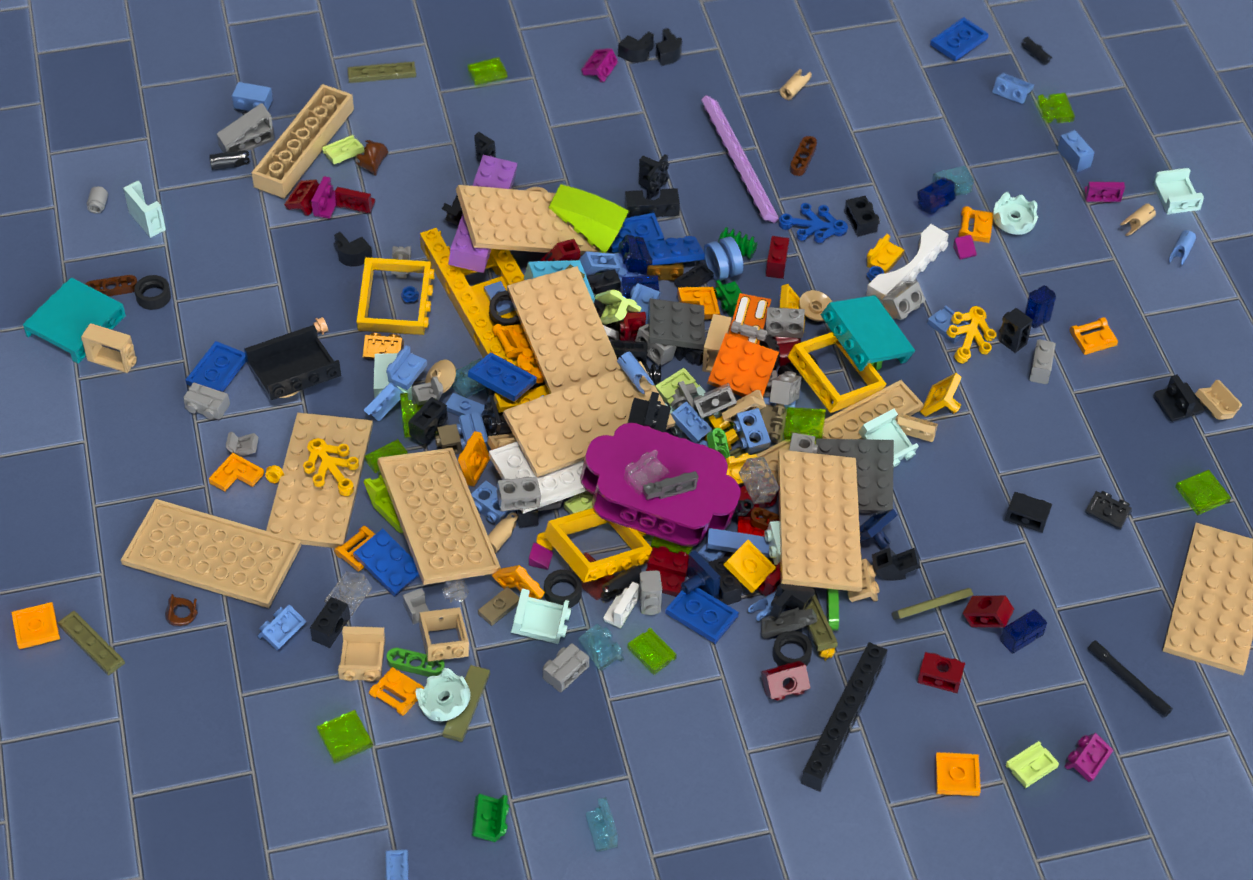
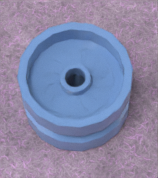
(723, 258)

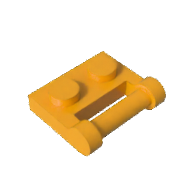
(982, 224)
(516, 337)
(1094, 341)
(341, 551)
(400, 686)

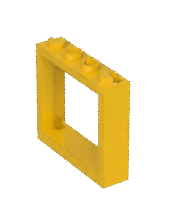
(389, 325)
(820, 383)
(557, 533)

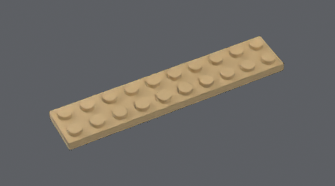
(851, 419)

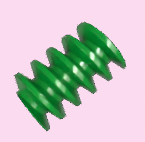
(746, 246)

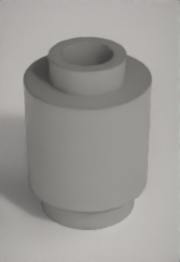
(97, 199)

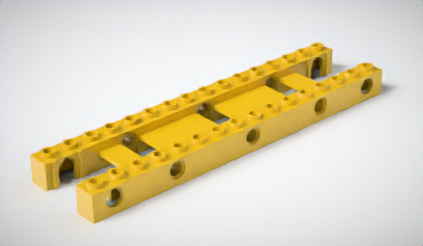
(472, 301)

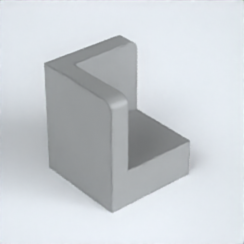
(414, 604)

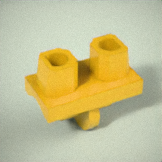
(720, 423)

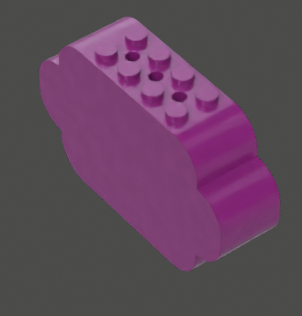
(676, 518)

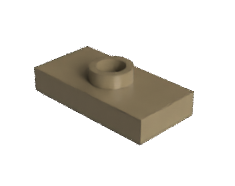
(499, 606)

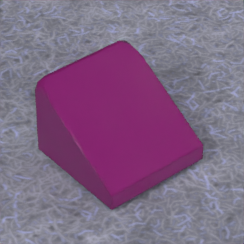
(964, 247)
(540, 556)

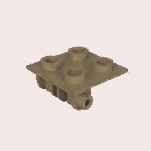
(774, 420)

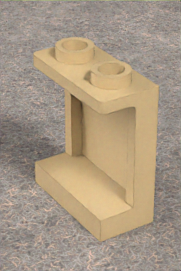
(362, 653)

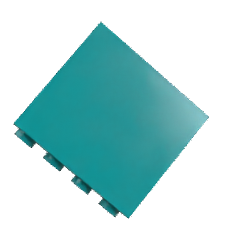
(68, 315)
(867, 331)

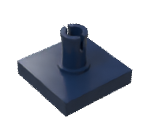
(874, 526)
(701, 576)

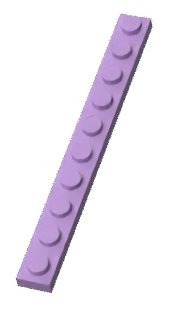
(741, 162)

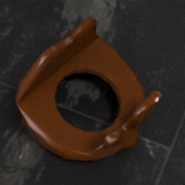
(172, 618)

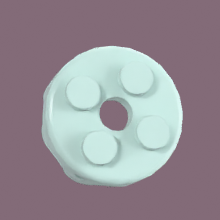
(1018, 206)
(438, 687)

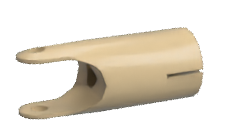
(794, 85)
(1140, 218)
(502, 531)

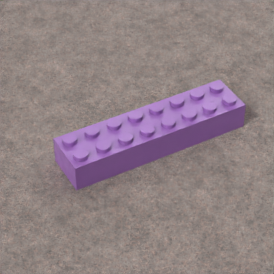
(491, 173)

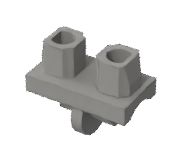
(401, 254)
(684, 394)

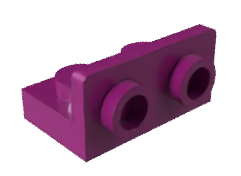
(600, 64)
(1104, 191)
(324, 199)
(1089, 756)

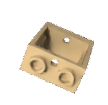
(718, 327)
(96, 336)
(450, 619)

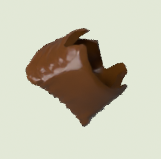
(373, 156)

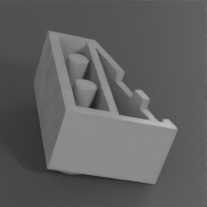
(248, 131)

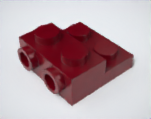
(672, 568)

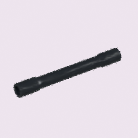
(1154, 700)

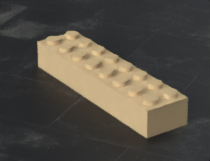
(302, 141)

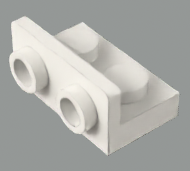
(622, 605)

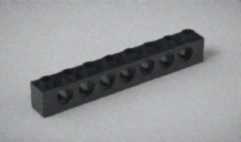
(844, 717)

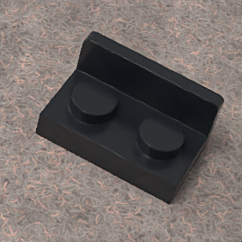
(484, 146)
(1109, 509)

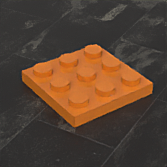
(742, 365)

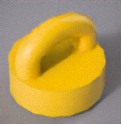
(542, 540)

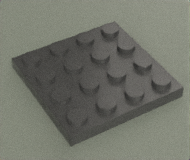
(873, 469)

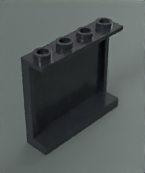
(291, 362)

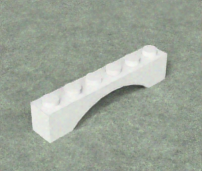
(931, 243)

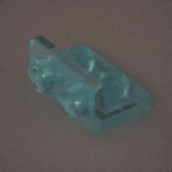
(463, 384)
(601, 647)
(602, 826)

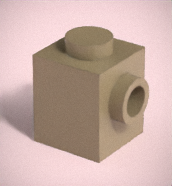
(449, 438)

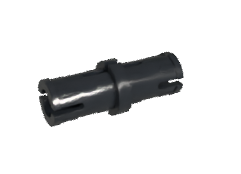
(1036, 50)
(743, 510)

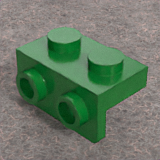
(490, 817)

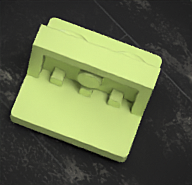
(616, 306)

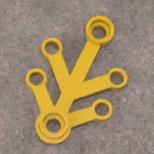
(976, 316)
(330, 463)

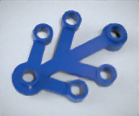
(833, 226)

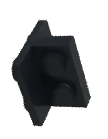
(653, 174)
(1178, 400)
(650, 413)
(493, 420)

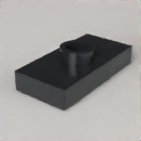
(695, 276)

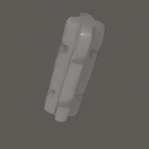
(749, 331)

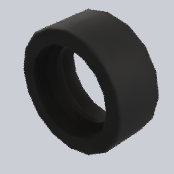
(148, 282)
(501, 296)
(563, 576)
(796, 638)

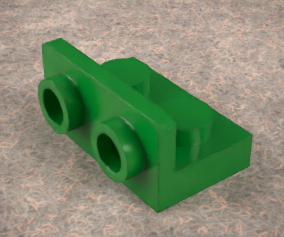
(728, 296)

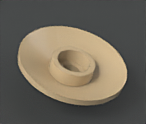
(814, 304)
(445, 372)

